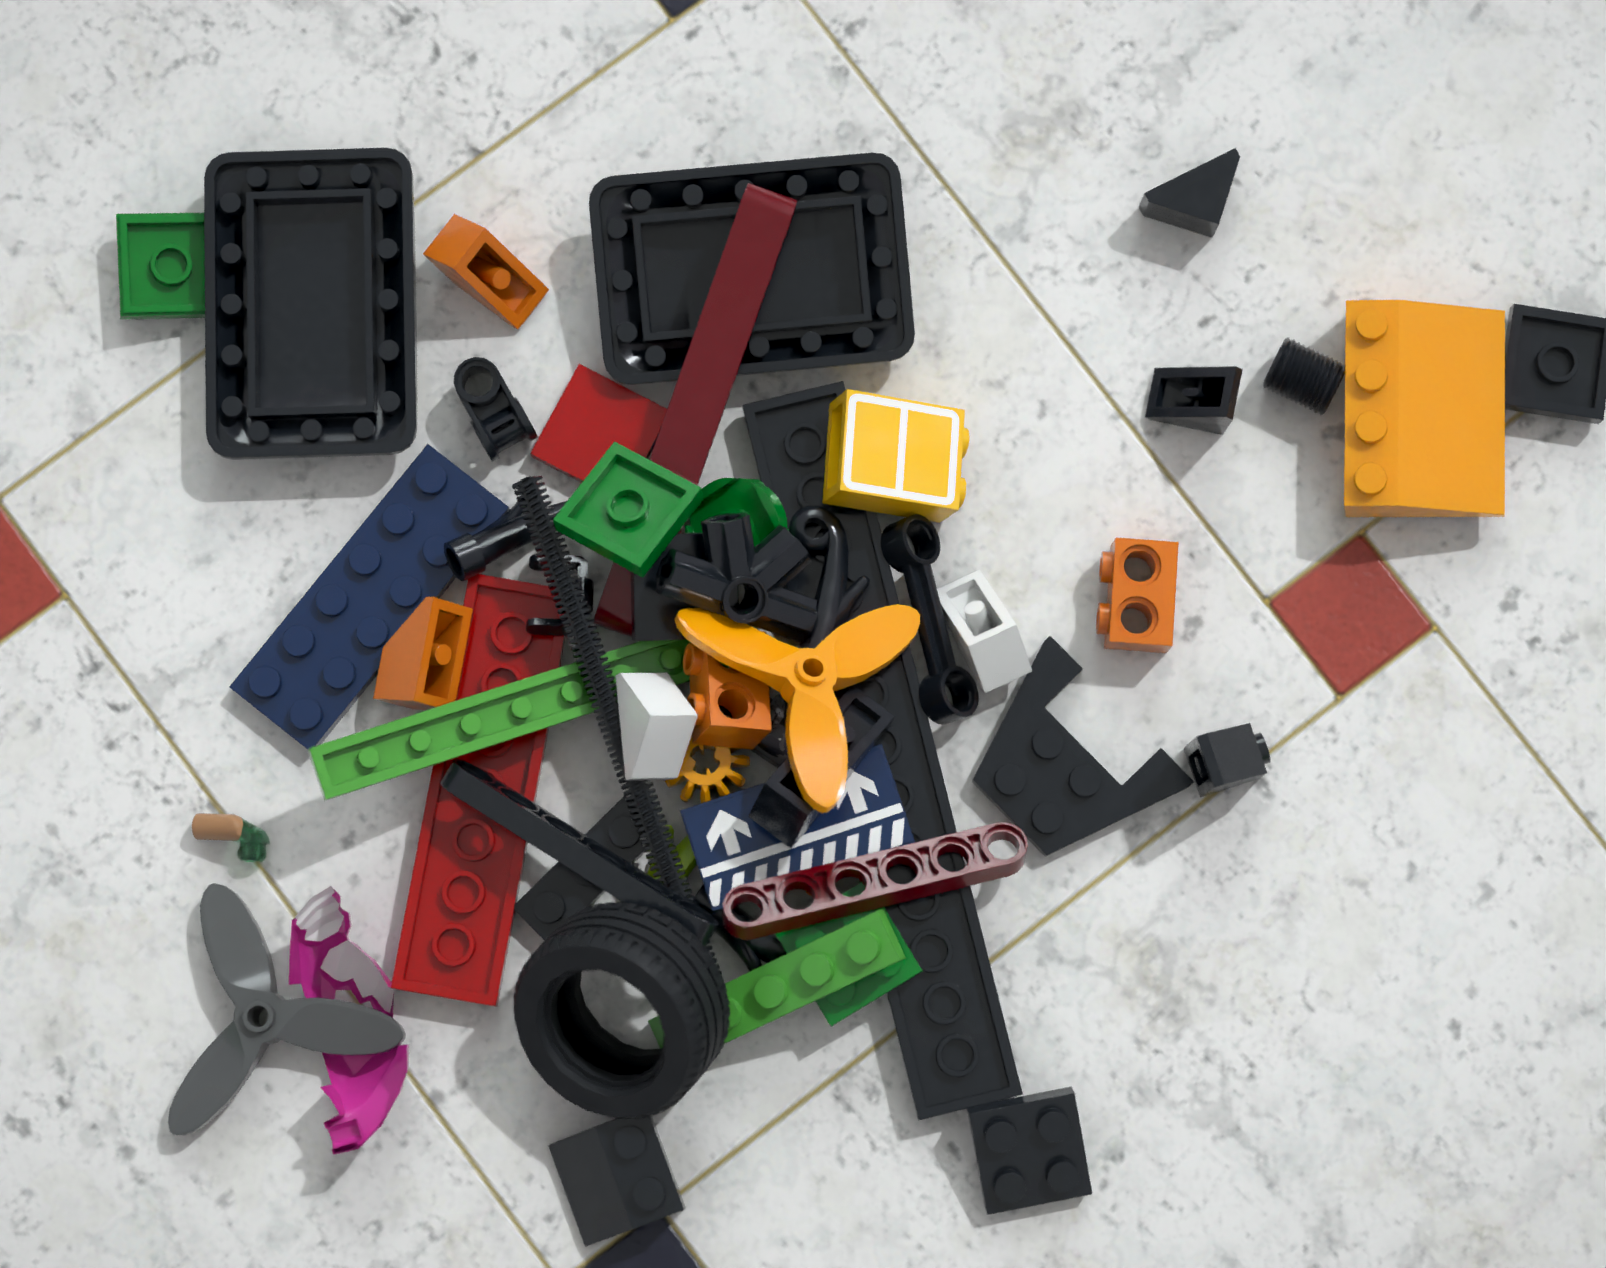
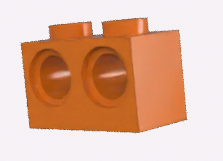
(1151, 597)
(739, 693)

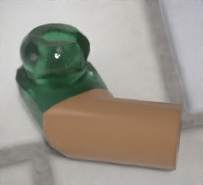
(232, 828)

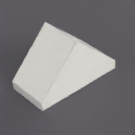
(653, 725)

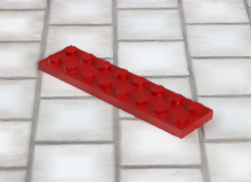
(464, 861)

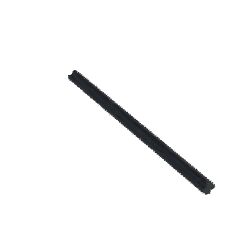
(599, 683)

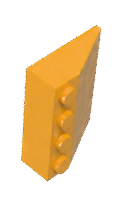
(1424, 410)

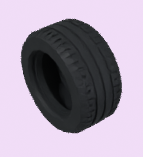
(584, 1058)

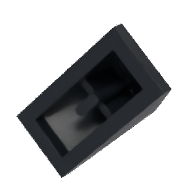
(1194, 198)
(1194, 397)

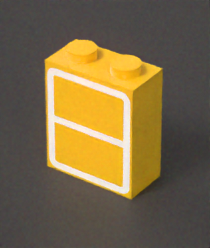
(895, 456)

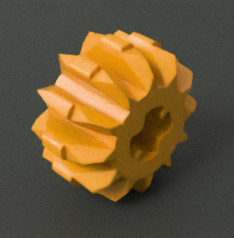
(711, 780)

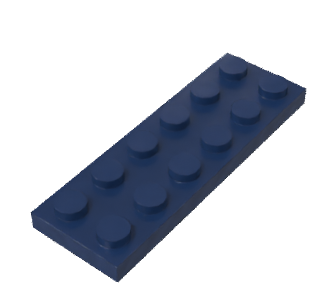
(337, 630)

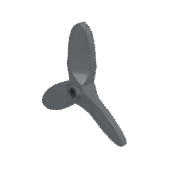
(249, 979)

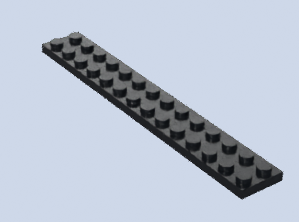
(951, 1011)

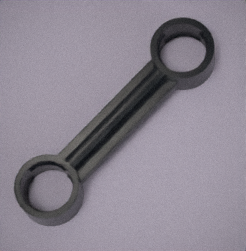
(932, 626)

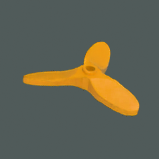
(807, 682)

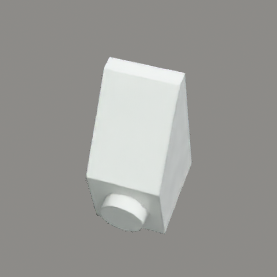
(984, 631)

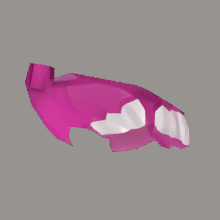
(327, 961)

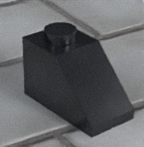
(1227, 758)

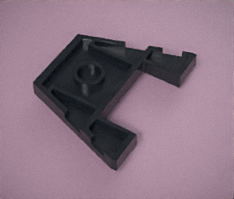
(1049, 779)

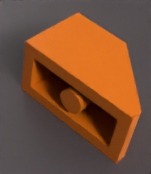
(486, 270)
(425, 656)

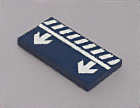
(739, 851)

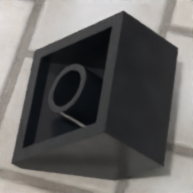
(616, 1177)

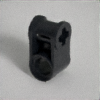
(497, 414)

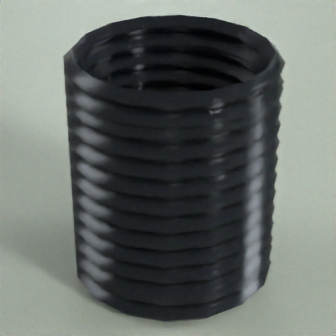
(1304, 376)

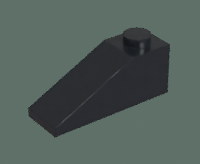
(781, 805)

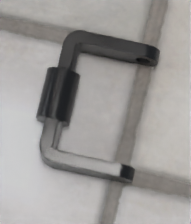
(554, 627)

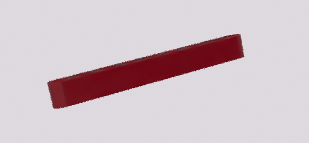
(711, 361)

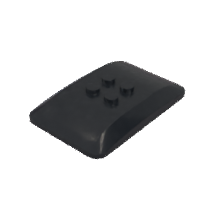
(833, 294)
(310, 303)

